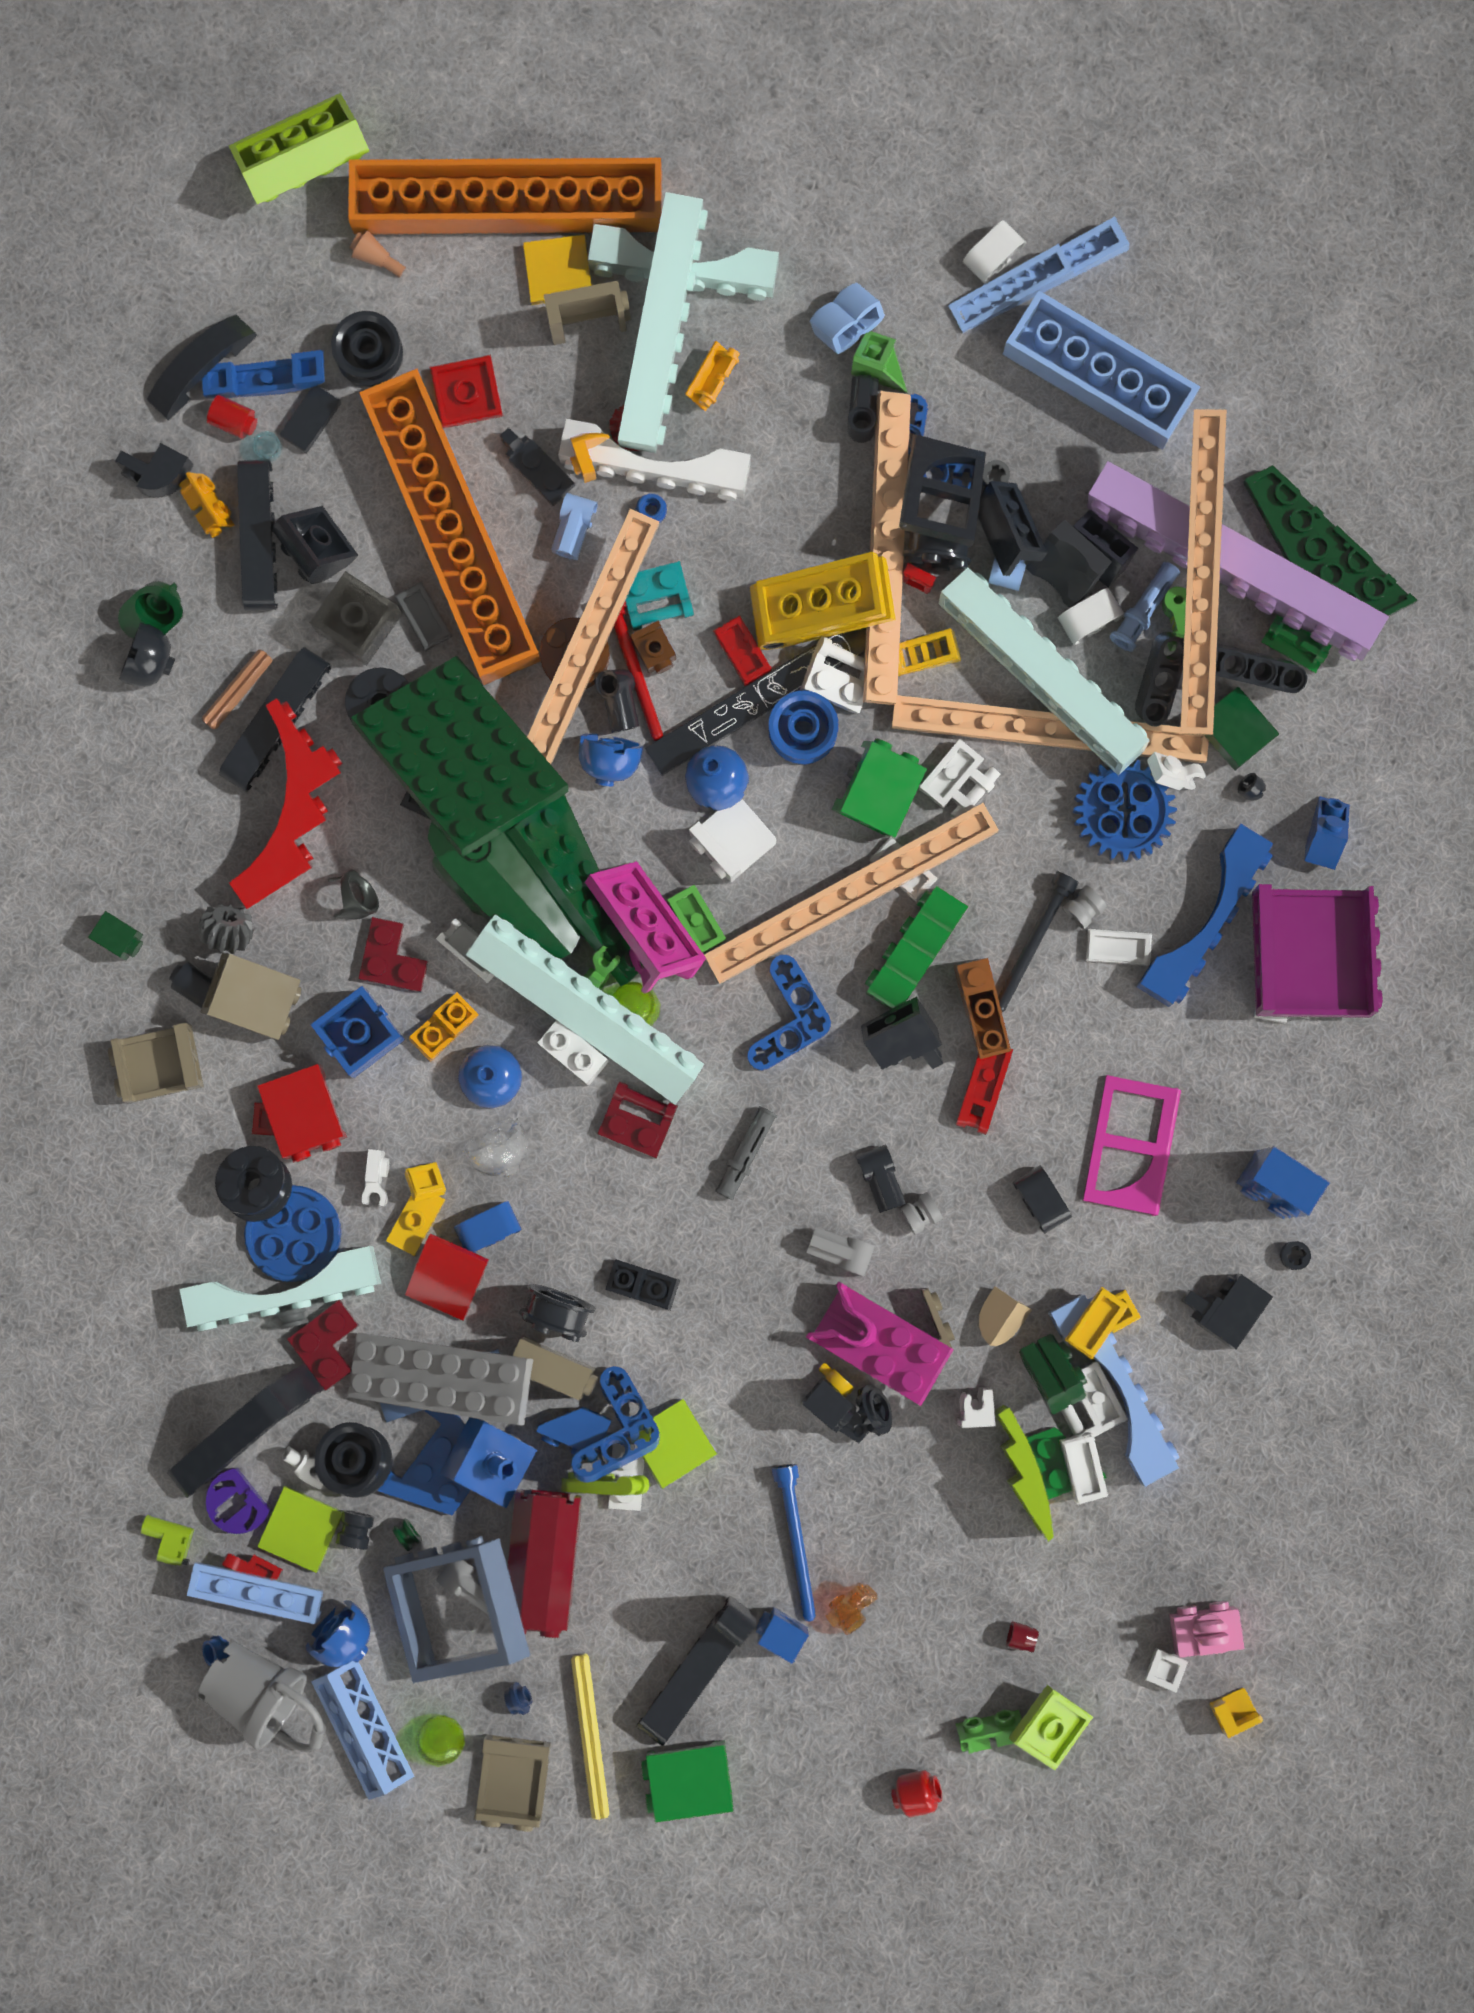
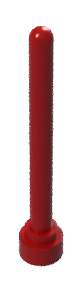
(640, 683)

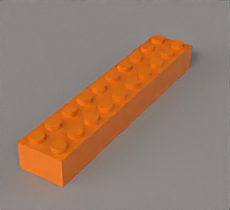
(504, 195)
(450, 526)

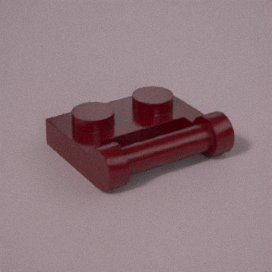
(632, 1129)

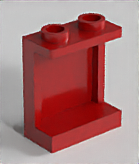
(302, 1113)

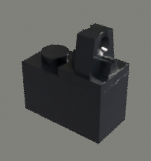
(901, 1034)
(1231, 1314)
(835, 1411)

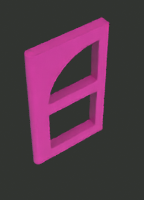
(1146, 1192)

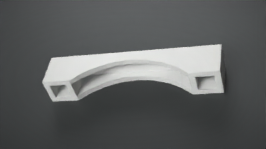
(718, 472)

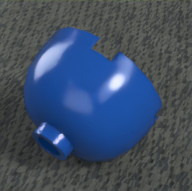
(609, 758)
(716, 777)
(490, 1076)
(341, 1637)

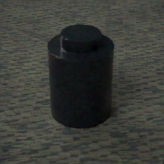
(191, 983)

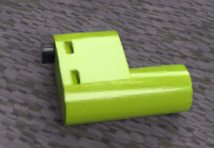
(174, 1539)

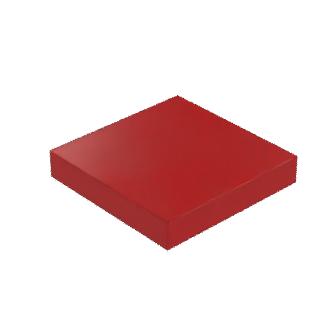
(466, 391)

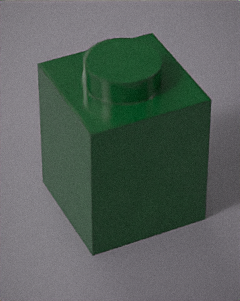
(116, 936)

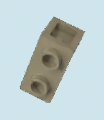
(934, 1305)

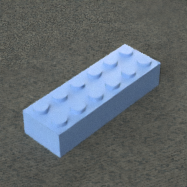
(1100, 370)

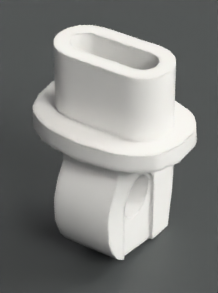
(301, 1466)

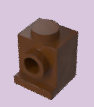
(657, 661)

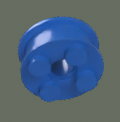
(803, 707)

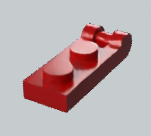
(984, 1091)

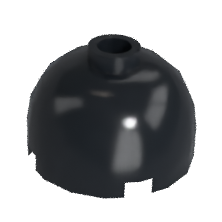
(147, 657)

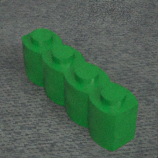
(917, 948)

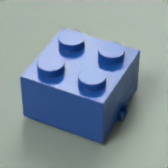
(357, 1032)

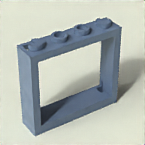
(498, 1598)

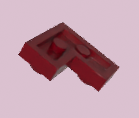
(384, 965)
(317, 1341)

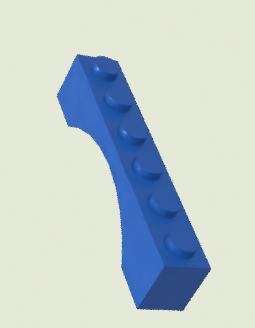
(1239, 862)

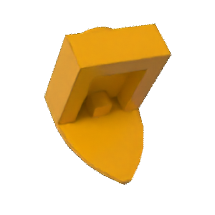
(581, 460)

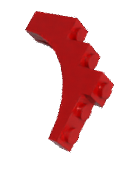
(306, 771)

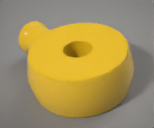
(836, 1380)

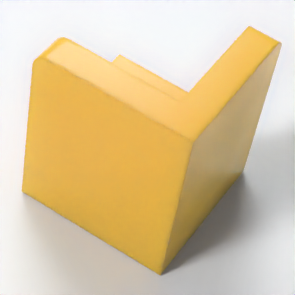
(1235, 1713)

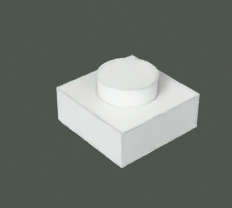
(1166, 1670)

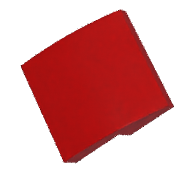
(446, 1277)

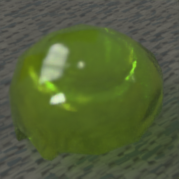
(643, 1004)
(440, 1740)

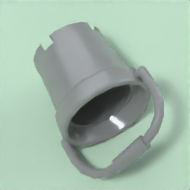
(258, 1697)

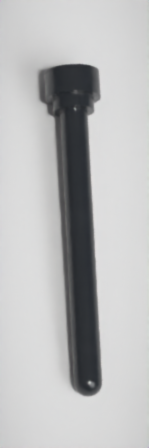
(1062, 887)

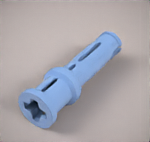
(1138, 617)

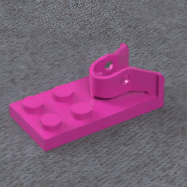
(646, 924)
(881, 1344)

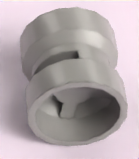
(1085, 906)
(921, 1213)

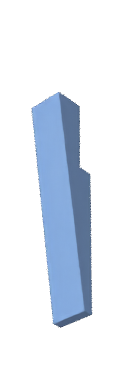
(1040, 274)

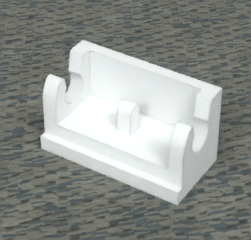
(458, 941)
(974, 1412)

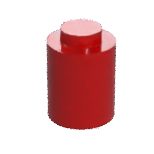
(231, 417)

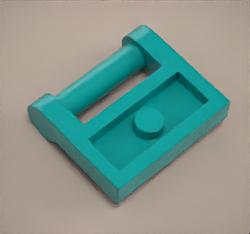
(657, 585)

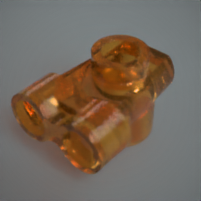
(847, 1609)

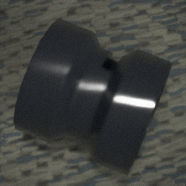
(355, 1529)

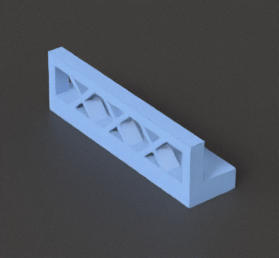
(255, 1593)
(352, 1732)

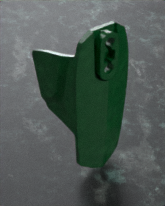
(506, 885)

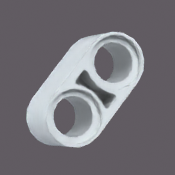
(994, 251)
(1090, 615)

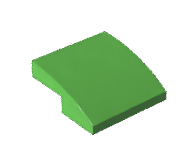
(696, 918)

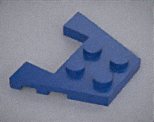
(422, 1480)

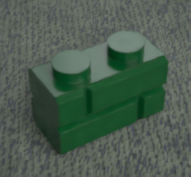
(1053, 1373)

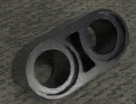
(1042, 1199)

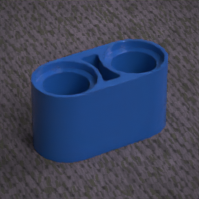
(488, 1227)

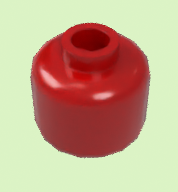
(917, 1793)

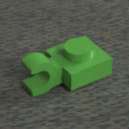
(602, 968)

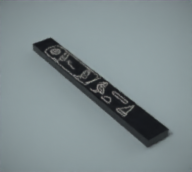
(744, 705)

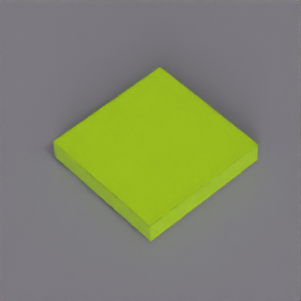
(680, 1445)
(300, 1529)
(1050, 1727)

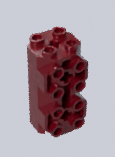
(544, 1558)

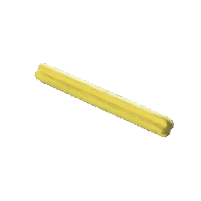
(590, 1736)

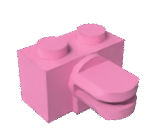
(1206, 1630)

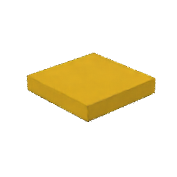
(556, 266)

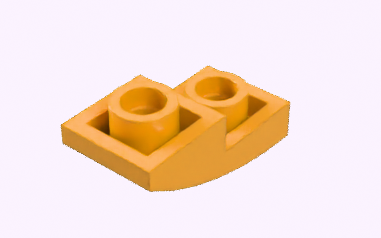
(443, 1026)

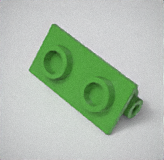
(976, 1731)

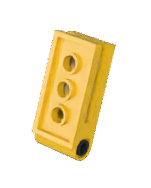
(777, 597)

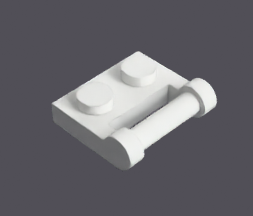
(832, 683)
(1099, 1404)

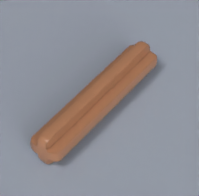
(237, 689)

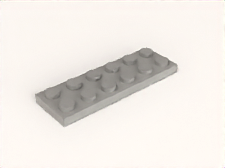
(440, 1378)

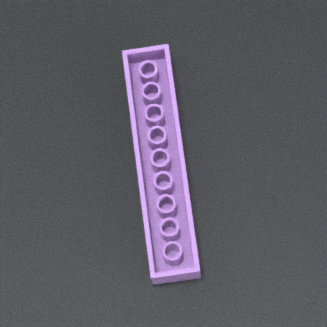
(1244, 565)

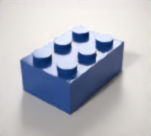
(1281, 1183)

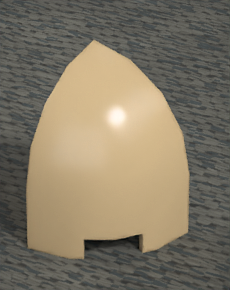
(1001, 1317)

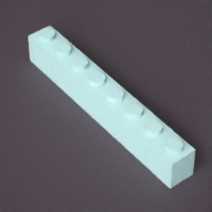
(661, 322)
(1044, 670)
(585, 1009)

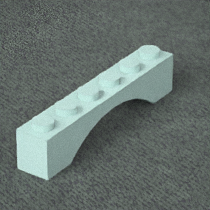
(746, 272)
(215, 1302)

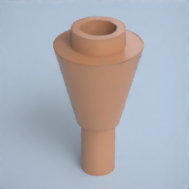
(369, 250)

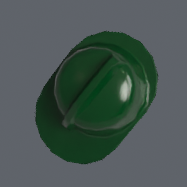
(152, 605)

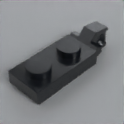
(537, 467)

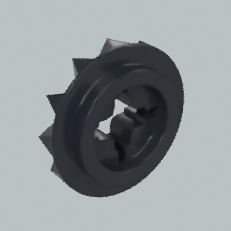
(874, 1410)

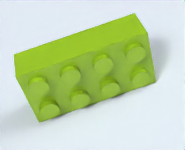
(299, 148)

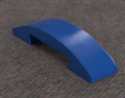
(265, 378)

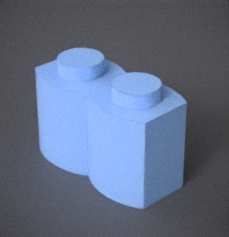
(847, 318)

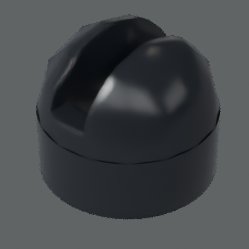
(1255, 789)

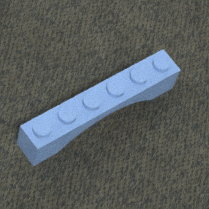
(1145, 1448)

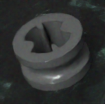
(999, 465)
(293, 1318)

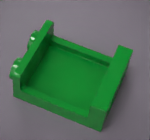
(881, 788)
(688, 1782)

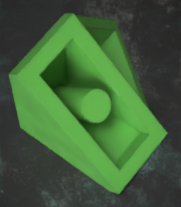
(878, 358)

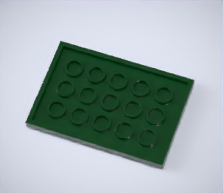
(459, 755)

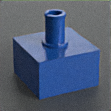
(488, 1461)

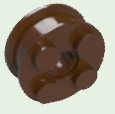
(555, 645)

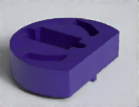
(237, 1522)

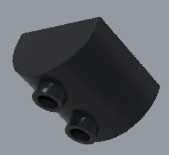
(314, 543)

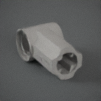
(846, 1252)
(463, 1581)

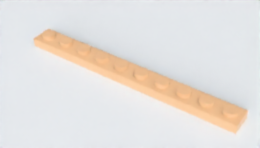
(887, 541)
(1203, 571)
(592, 633)
(1028, 727)
(851, 893)

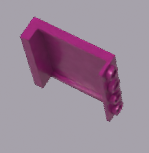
(1316, 952)

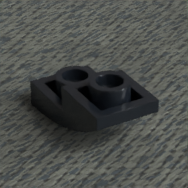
(642, 1284)

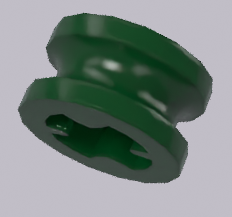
(406, 1534)

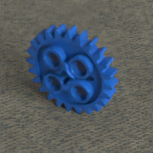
(1153, 812)

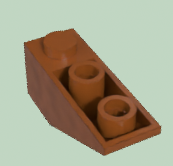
(982, 1007)

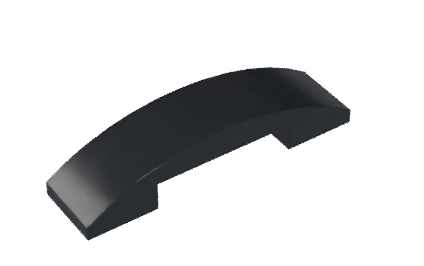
(196, 361)

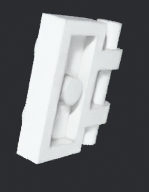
(952, 773)

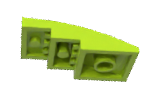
(1028, 1481)

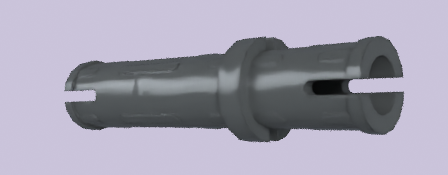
(745, 1154)

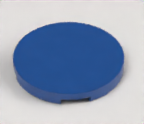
(297, 1239)

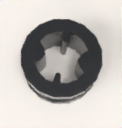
(1286, 1250)

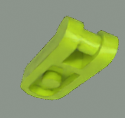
(607, 1485)

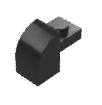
(162, 473)

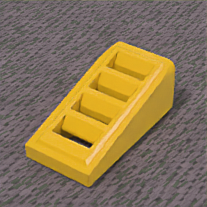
(935, 638)

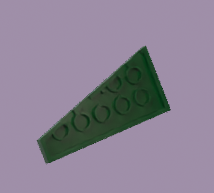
(1320, 546)
(564, 861)

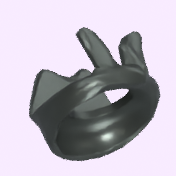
(351, 907)

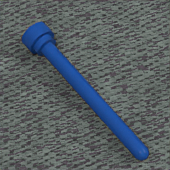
(786, 1480)

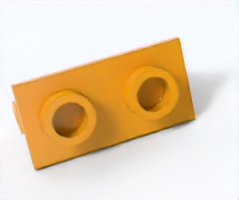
(711, 374)
(199, 491)

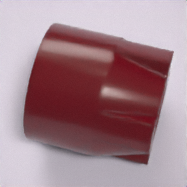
(1022, 1637)

